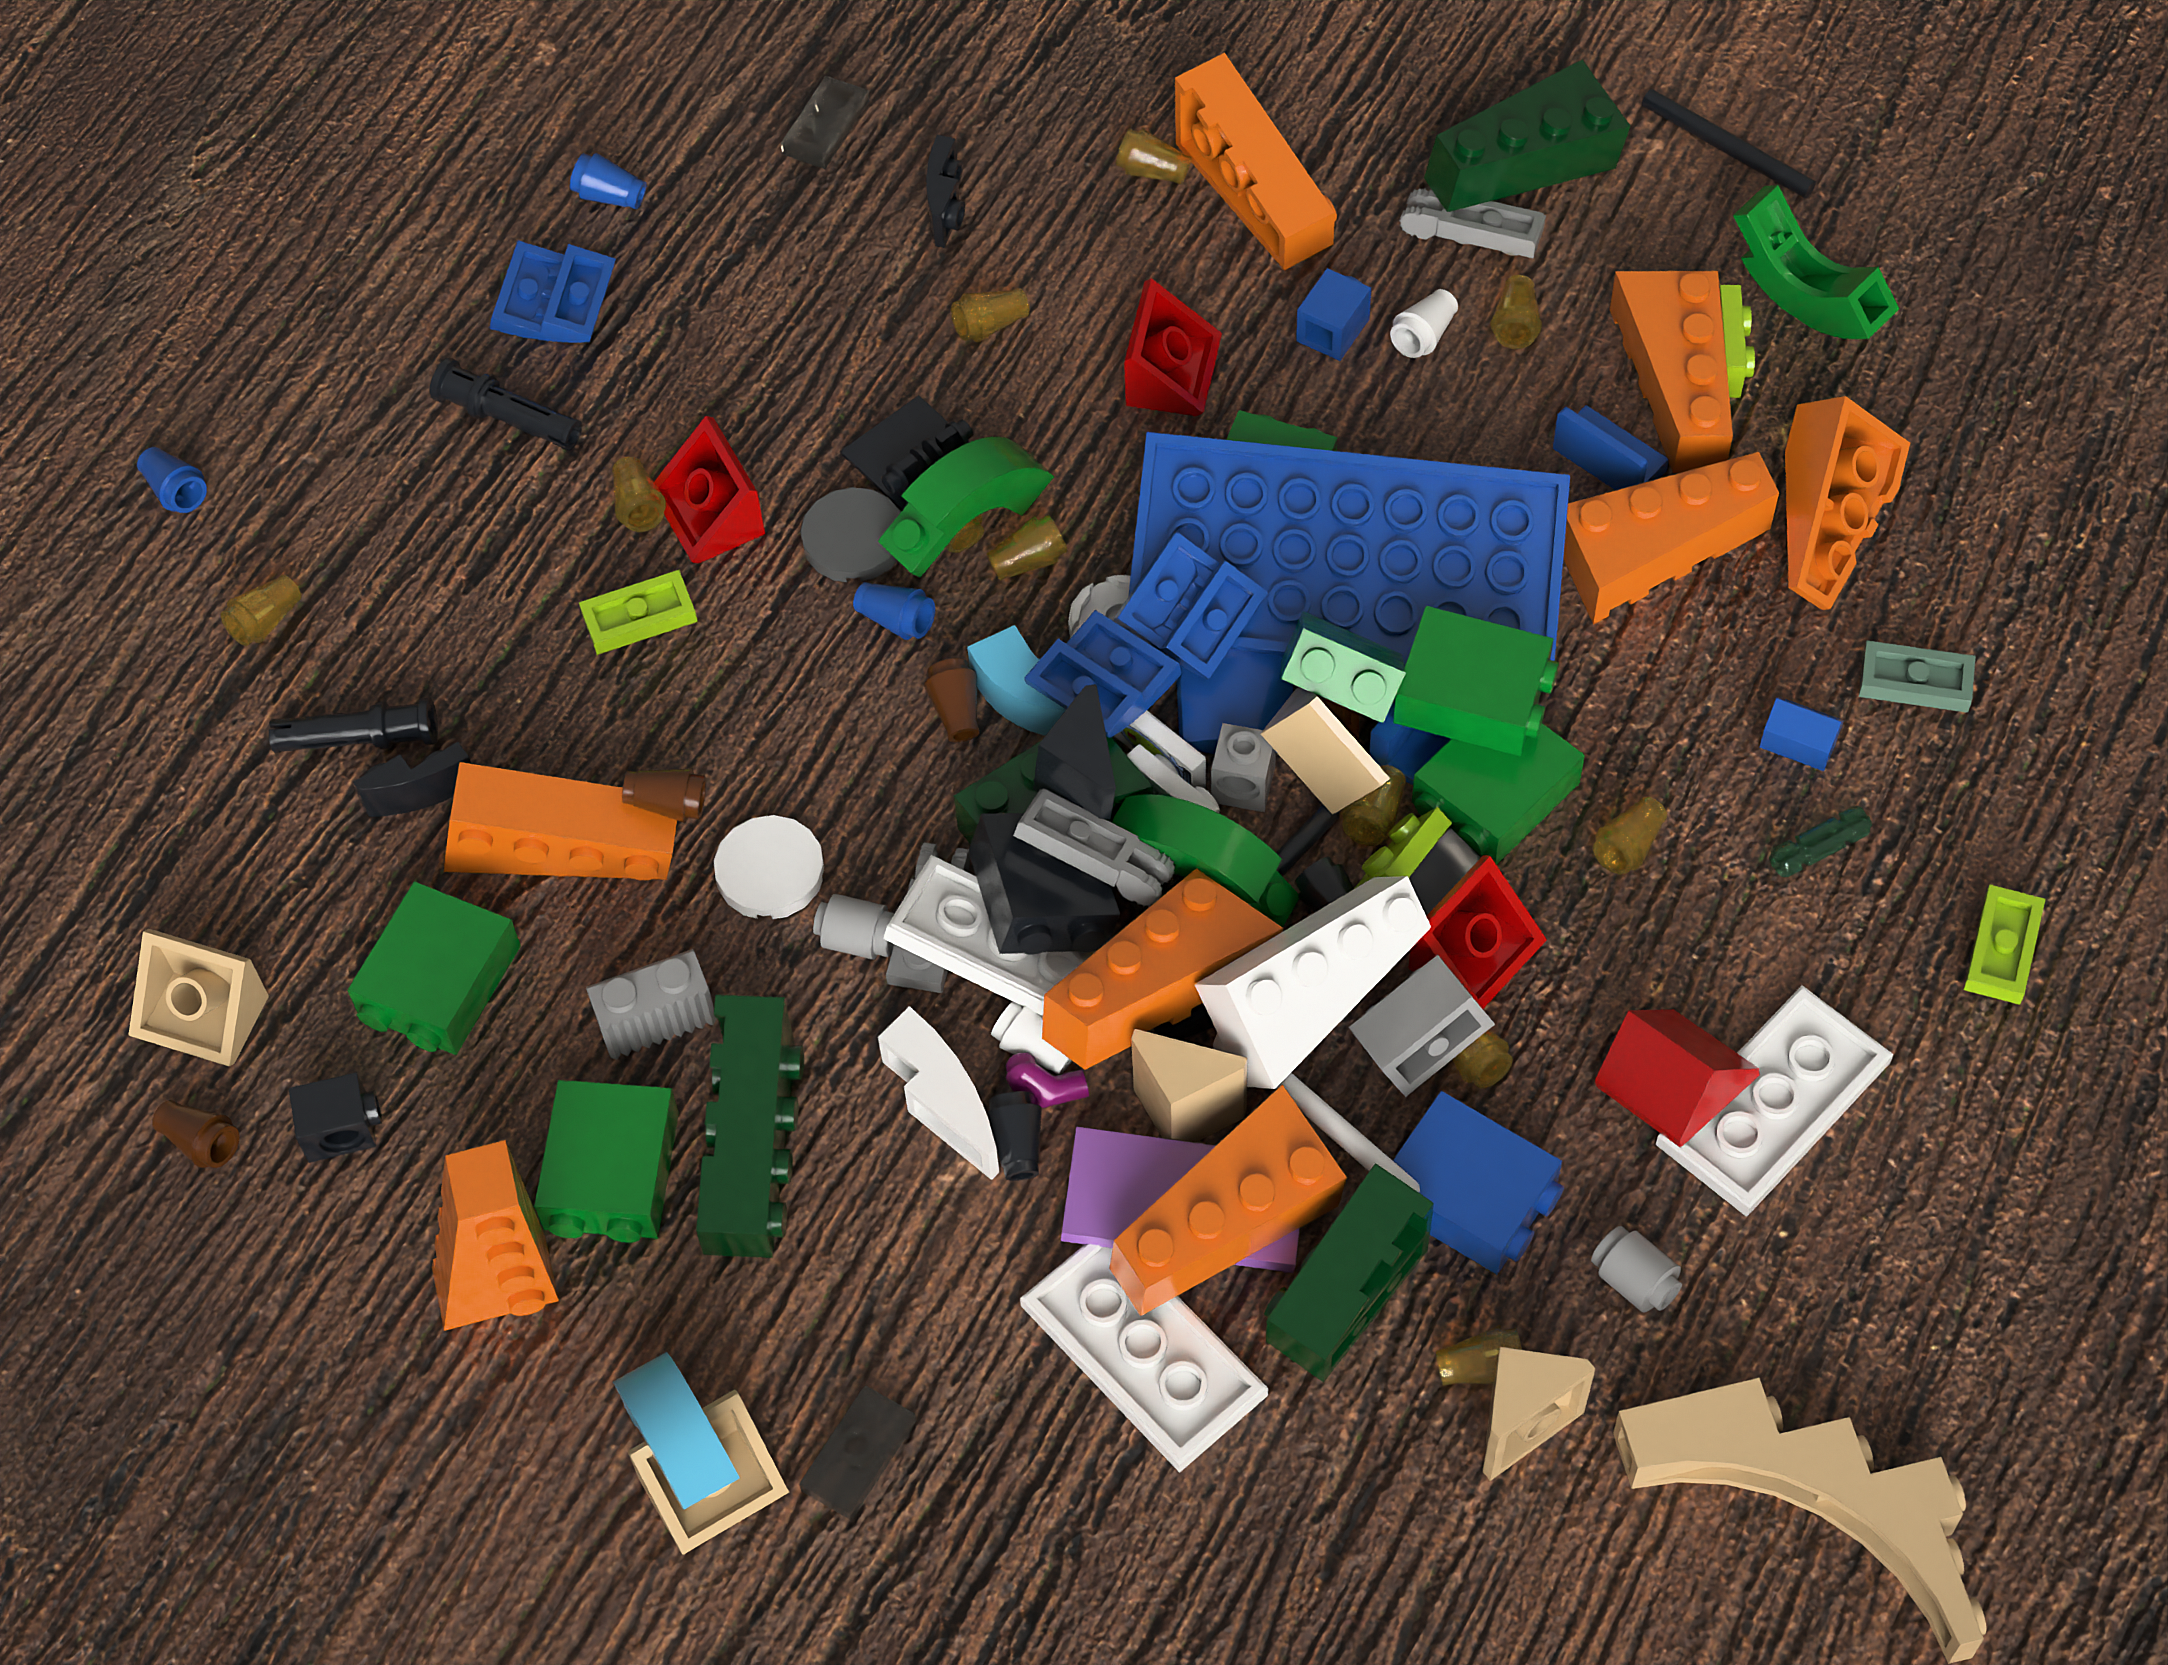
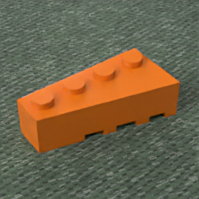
(1151, 969)
(489, 1241)

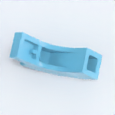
(1000, 669)
(676, 1430)

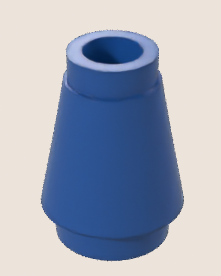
(606, 182)
(173, 481)
(897, 609)

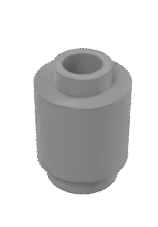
(853, 926)
(1637, 1269)

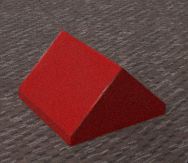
(1169, 355)
(709, 495)
(1480, 932)
(1672, 1072)

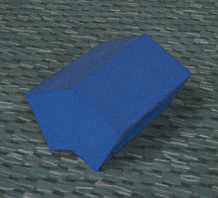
(1801, 733)

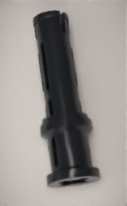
(485, 398)
(378, 725)

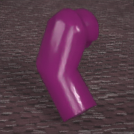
(1048, 1090)

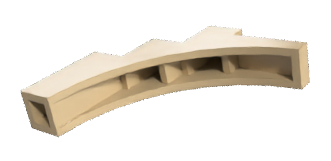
(1825, 1468)

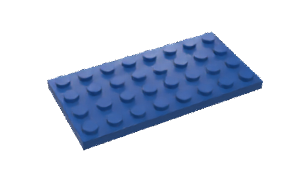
(1359, 536)

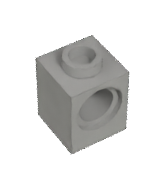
(1242, 768)

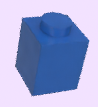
(1333, 314)

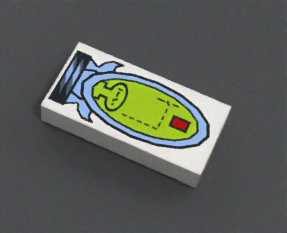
(1161, 740)

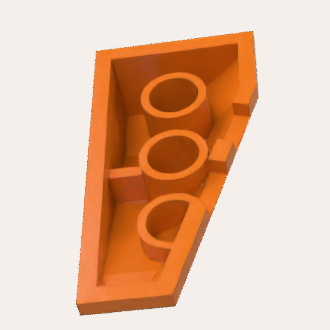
(1837, 478)

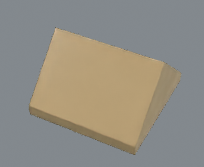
(1322, 751)
(195, 998)
(1187, 1086)
(1531, 1402)
(754, 1490)

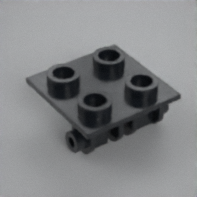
(905, 447)

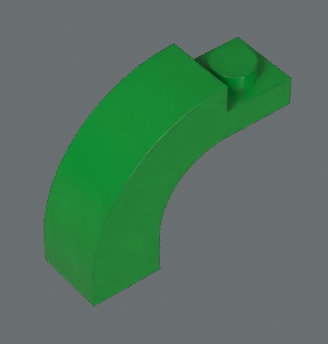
(1805, 282)
(958, 489)
(1213, 845)

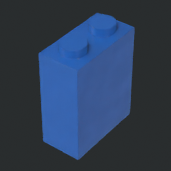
(1481, 1181)

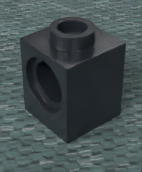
(334, 1117)

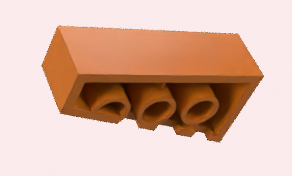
(1250, 162)
(1678, 348)
(1662, 528)
(552, 828)
(1234, 1202)

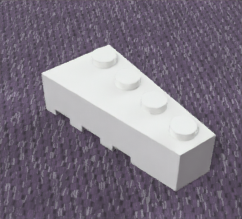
(1309, 977)

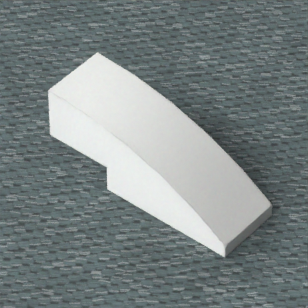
(939, 1089)

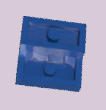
(552, 293)
(1190, 606)
(1123, 667)
(1240, 692)

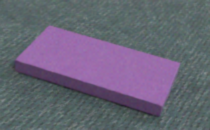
(1123, 1174)

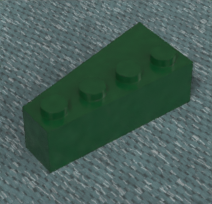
(1529, 141)
(748, 1128)

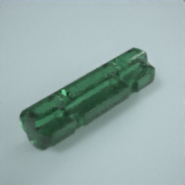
(1820, 841)

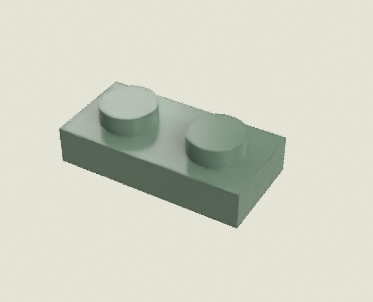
(1917, 676)

